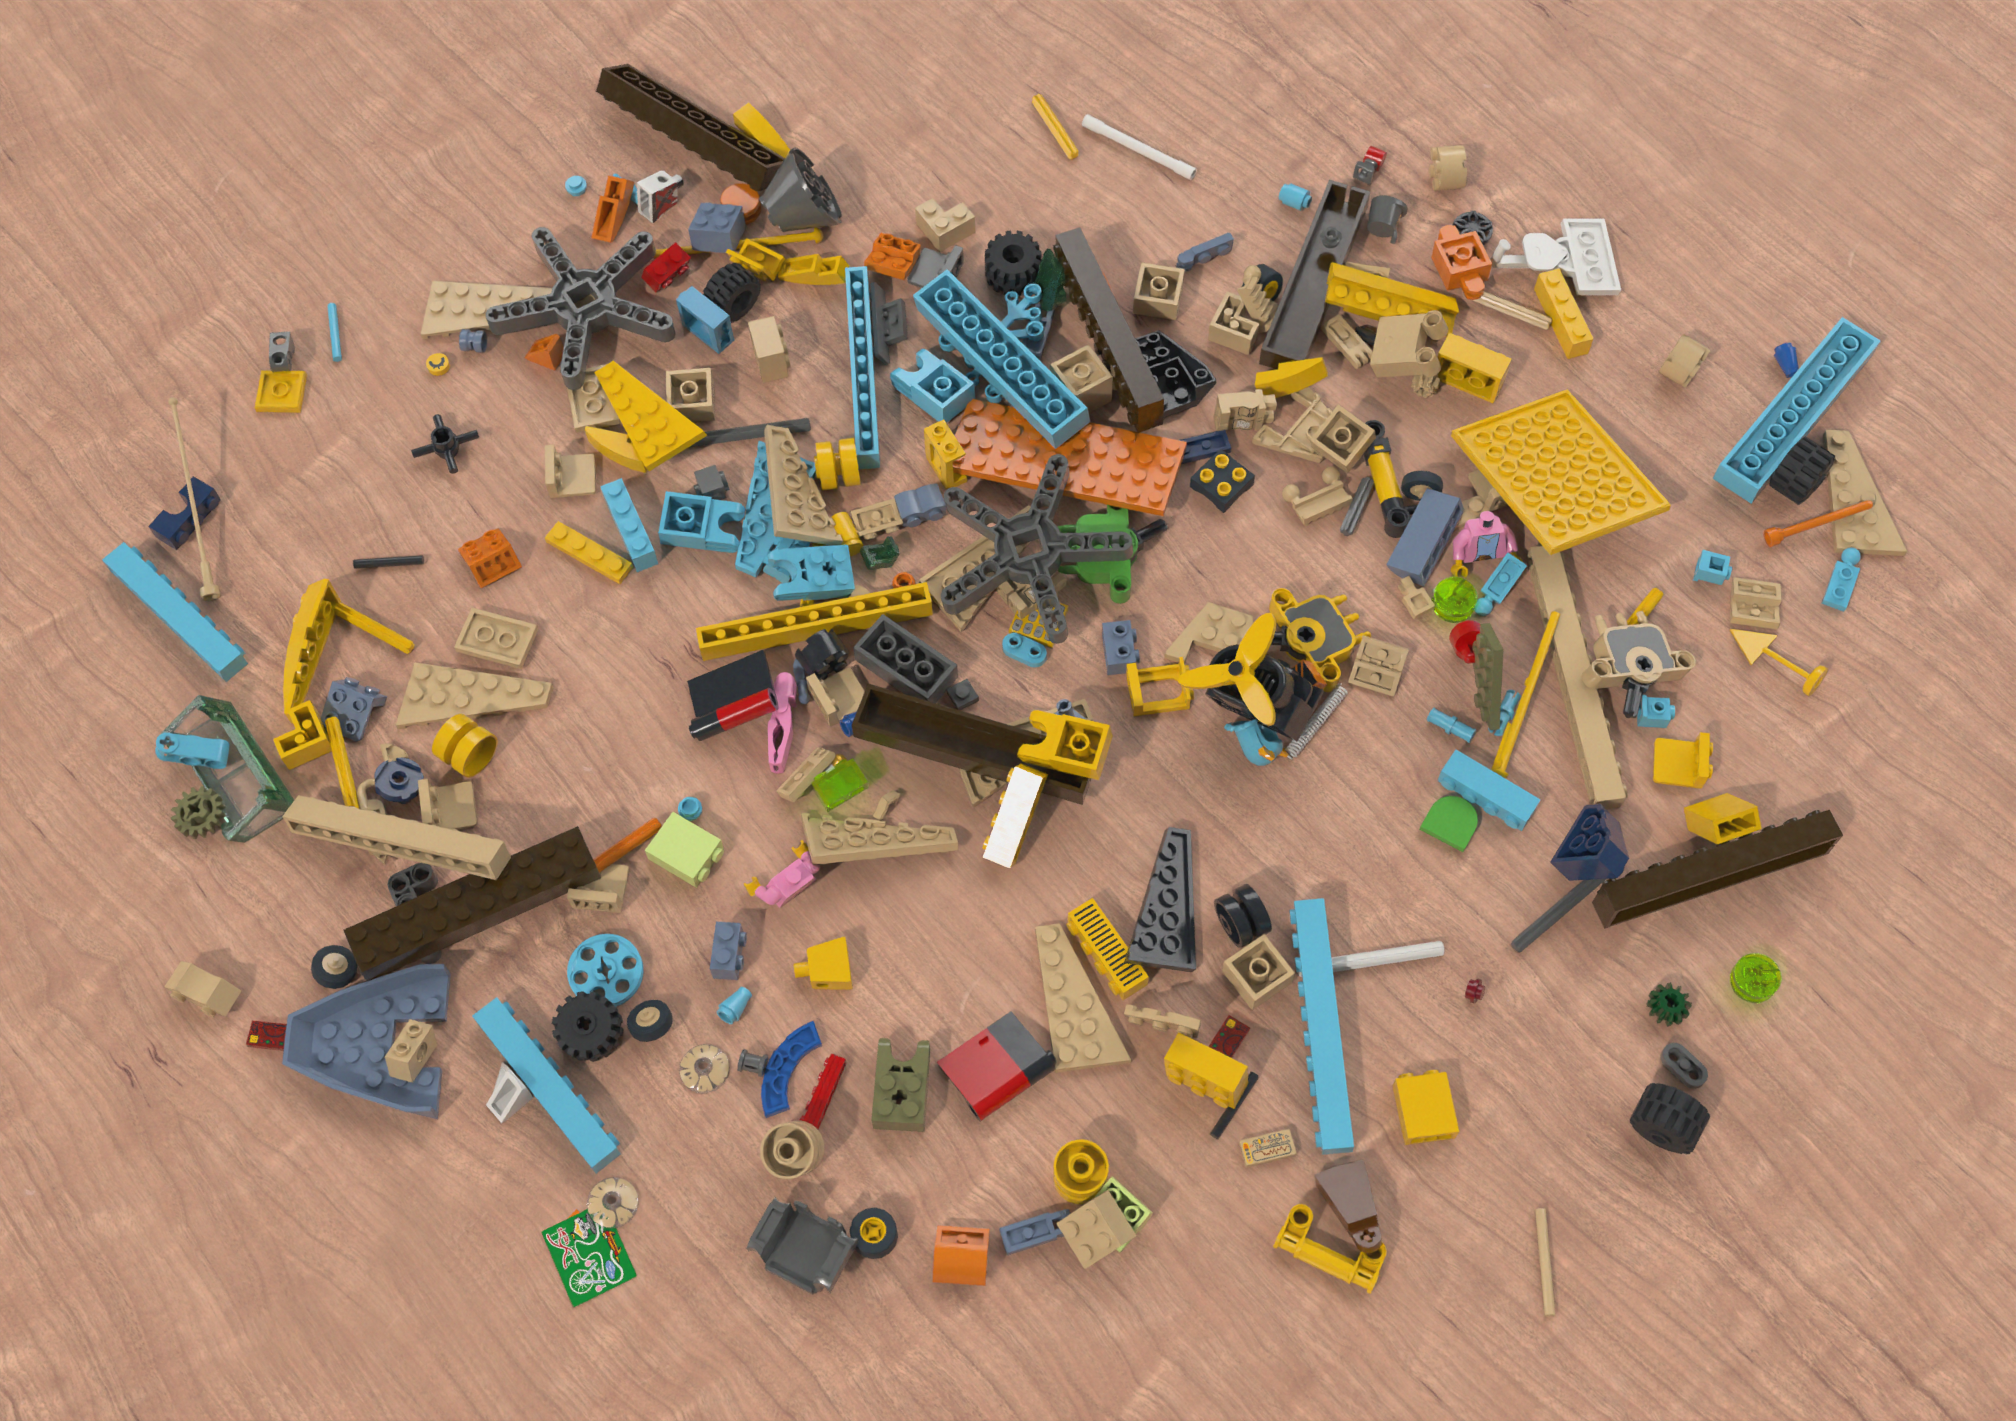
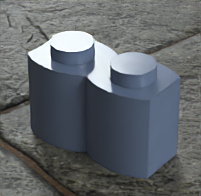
(920, 505)

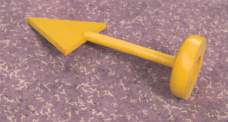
(1756, 643)

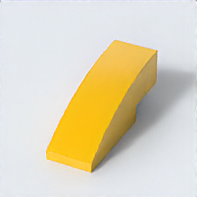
(759, 129)
(814, 270)
(1291, 377)
(615, 447)

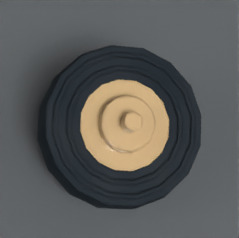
(1416, 482)
(334, 966)
(649, 1020)

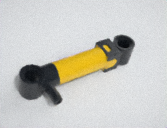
(1386, 484)

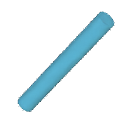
(334, 332)

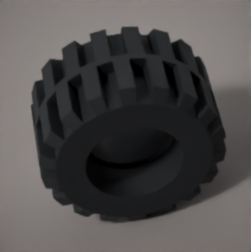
(733, 290)

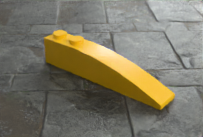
(307, 641)

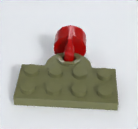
(1479, 645)

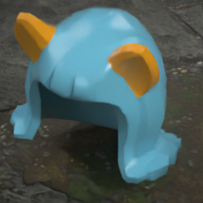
(1257, 742)

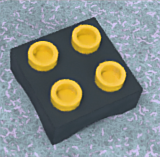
(1222, 480)

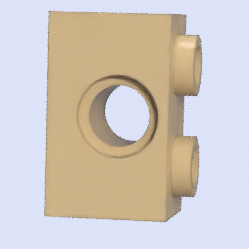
(411, 1050)

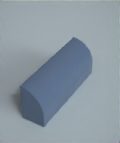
(1425, 536)

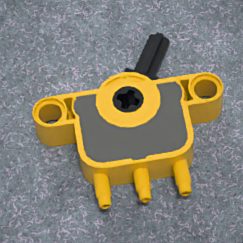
(1315, 632)

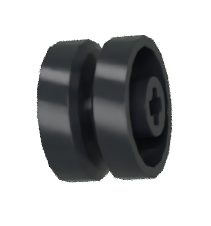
(1242, 915)

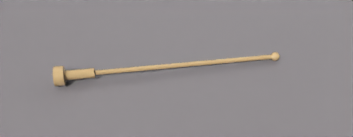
(209, 590)

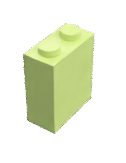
(685, 849)

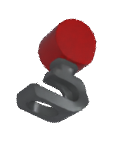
(1372, 161)

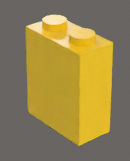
(1722, 818)
(1425, 1107)

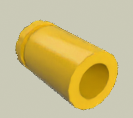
(847, 530)

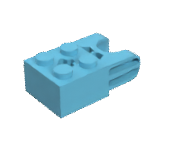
(935, 387)
(703, 524)
(815, 572)

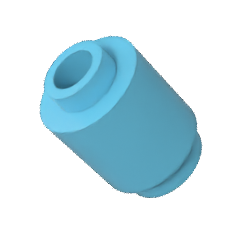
(1295, 196)

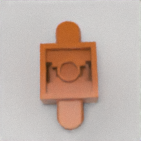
(1461, 261)

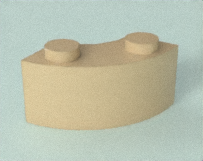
(202, 989)

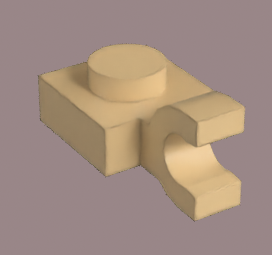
(1415, 600)

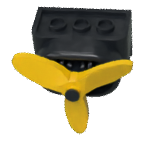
(1256, 684)

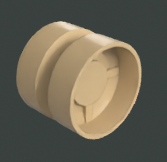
(792, 1149)

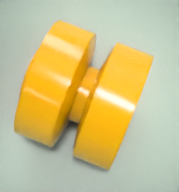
(832, 464)
(464, 745)
(1080, 1171)

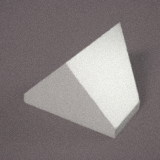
(508, 1095)

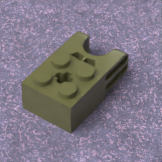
(901, 1080)

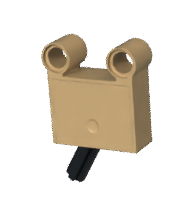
(1401, 344)

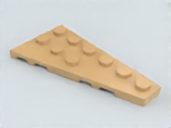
(1850, 484)
(442, 692)
(871, 839)
(1076, 1018)

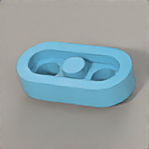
(1022, 651)

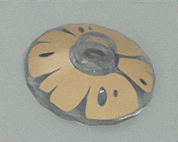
(710, 1078)
(615, 1214)

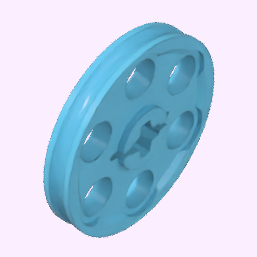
(613, 961)

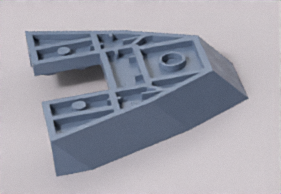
(351, 1031)

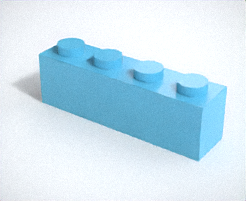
(629, 525)
(1488, 790)

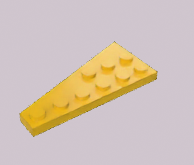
(650, 422)

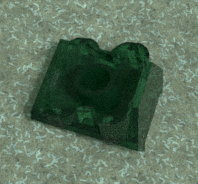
(1051, 281)

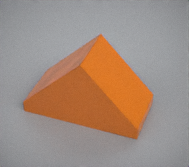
(546, 351)

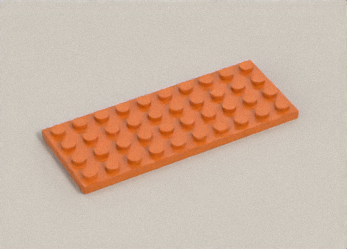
(1103, 461)

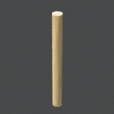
(1545, 1263)

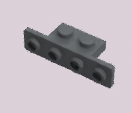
(888, 322)

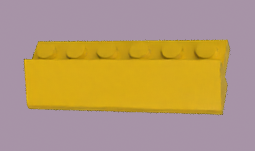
(1383, 297)

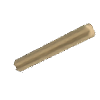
(1515, 310)

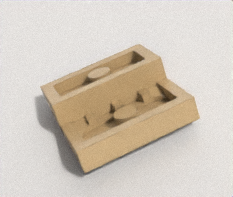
(1755, 603)
(1378, 665)

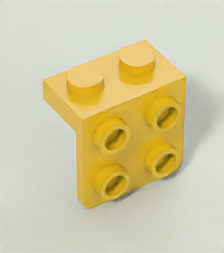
(758, 259)
(1683, 761)

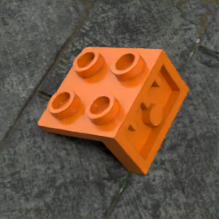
(489, 557)

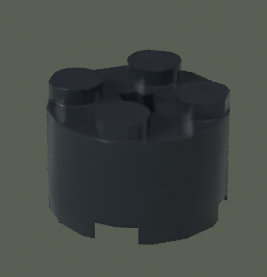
(823, 654)

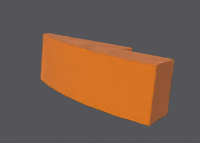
(612, 208)

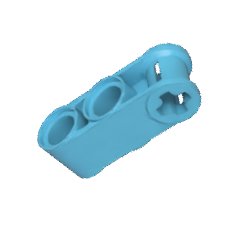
(193, 750)

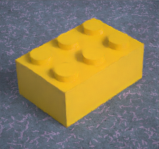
(1472, 367)
(1206, 1071)

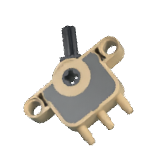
(1635, 659)

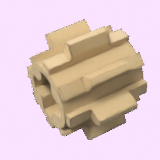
(1424, 385)

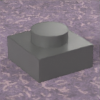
(962, 694)

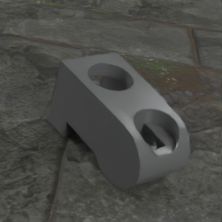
(281, 354)

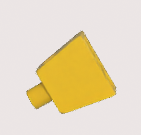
(827, 966)

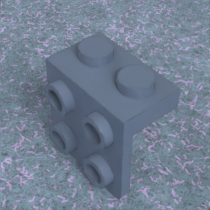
(352, 706)

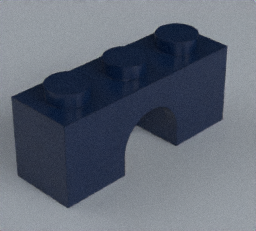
(176, 528)

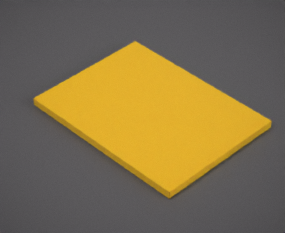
(1560, 471)

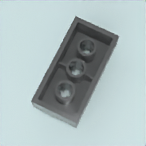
(905, 661)

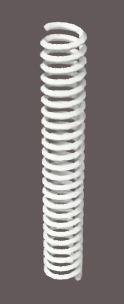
(1314, 719)

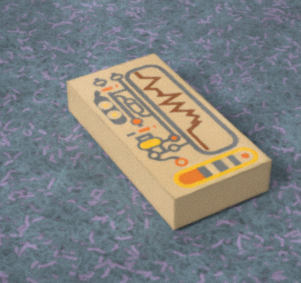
(1267, 1148)

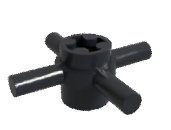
(445, 443)

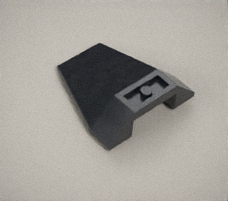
(1176, 371)

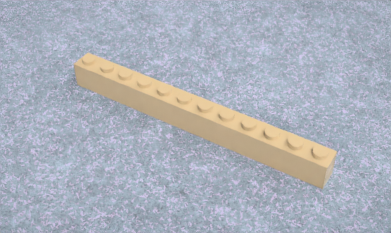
(1570, 660)

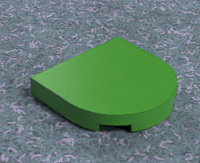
(1451, 821)

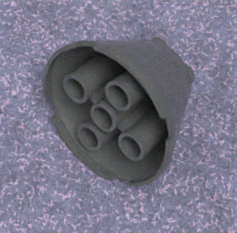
(799, 197)

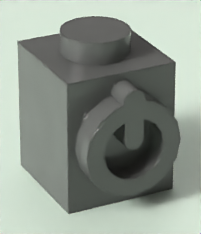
(711, 483)

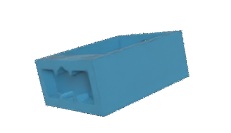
(705, 319)

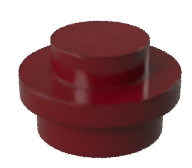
(1475, 990)

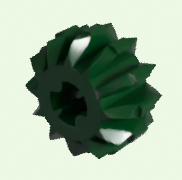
(1659, 1000)

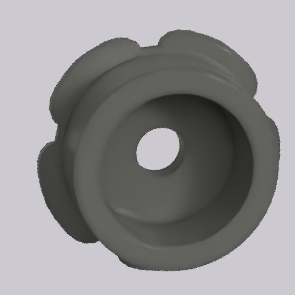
(1330, 242)

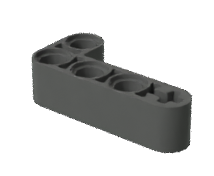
(413, 889)

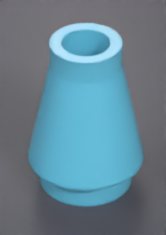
(734, 1005)

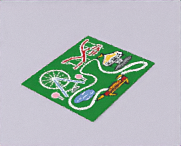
(587, 1257)

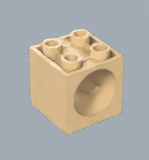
(1085, 377)

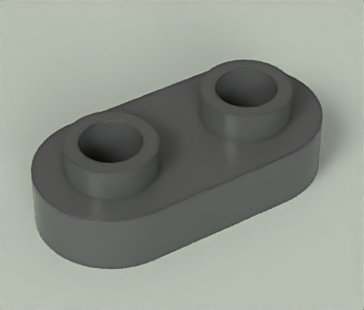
(1685, 1064)

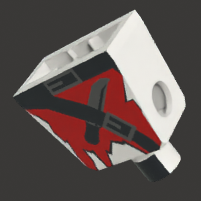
(657, 194)

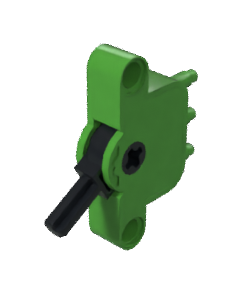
(1114, 573)

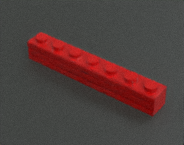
(824, 1090)

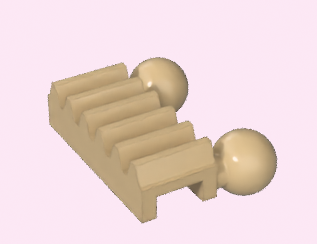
(1259, 307)
(1320, 502)

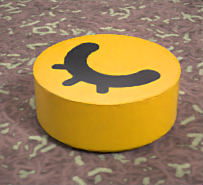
(437, 364)

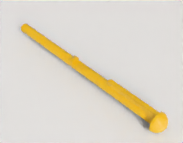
(816, 235)
(1512, 730)

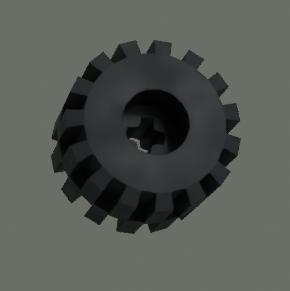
(1012, 262)
(1802, 470)
(602, 1032)
(1669, 1118)

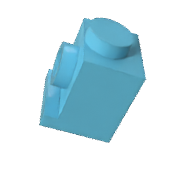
(1712, 567)
(1650, 716)

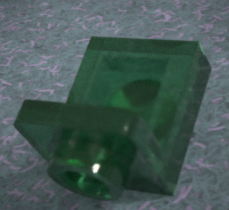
(880, 555)

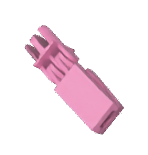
(781, 720)

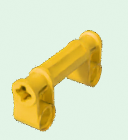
(1293, 1239)

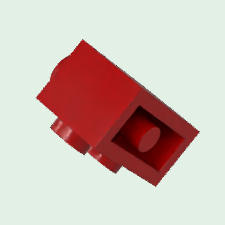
(665, 267)

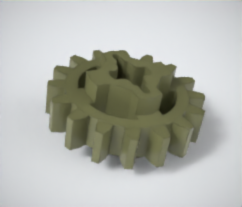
(198, 812)

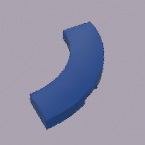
(781, 1066)

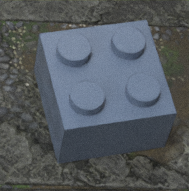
(717, 227)

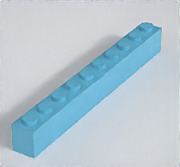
(862, 368)
(1323, 1027)

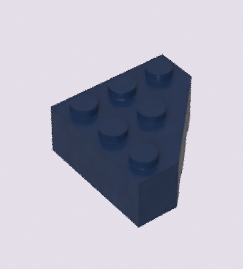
(1592, 847)

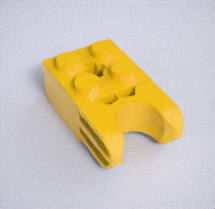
(1064, 743)

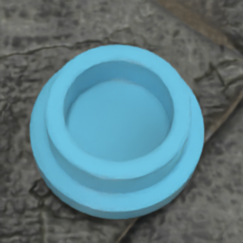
(576, 185)
(690, 808)

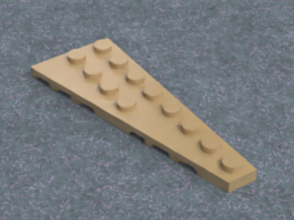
(464, 305)

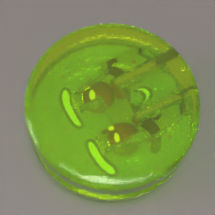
(1454, 599)
(1755, 978)

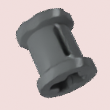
(752, 1063)

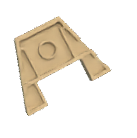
(1297, 439)
(1213, 629)

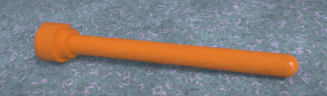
(1774, 536)

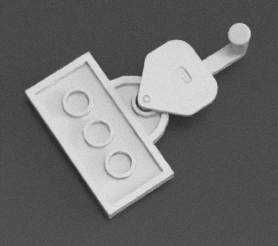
(1579, 254)

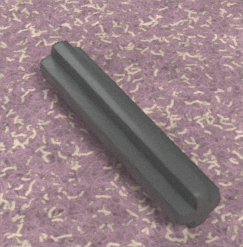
(1357, 506)

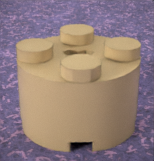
(1448, 167)
(1684, 360)

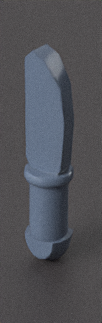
(801, 682)

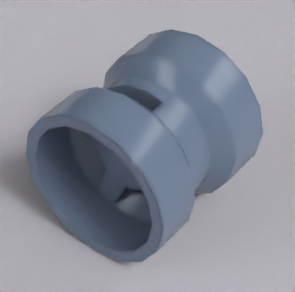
(473, 340)

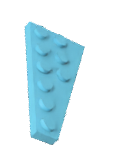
(758, 524)

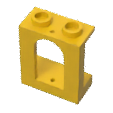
(943, 455)
(1171, 672)

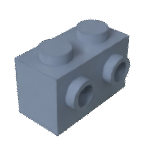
(1119, 646)
(727, 950)

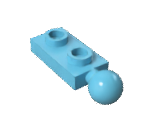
(1842, 580)
(1499, 584)

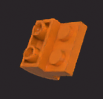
(893, 256)
(961, 1255)

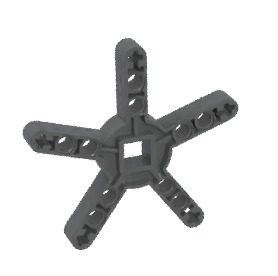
(575, 285)
(1023, 528)

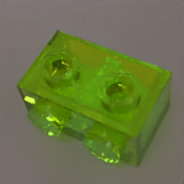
(839, 784)

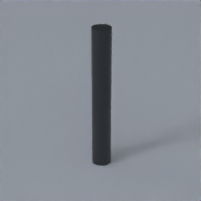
(388, 561)
(1230, 1112)

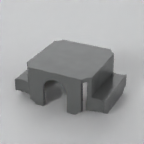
(802, 1246)

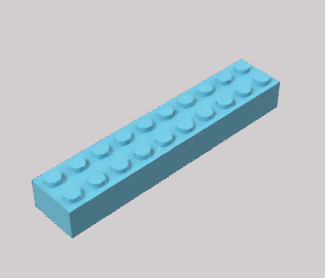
(1002, 359)
(1796, 409)

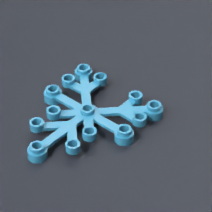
(1015, 312)

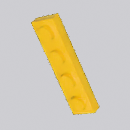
(589, 552)

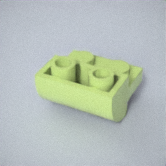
(1133, 1210)

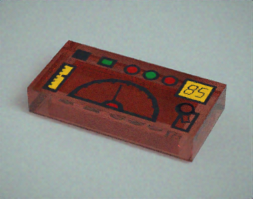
(266, 1035)
(1229, 1036)

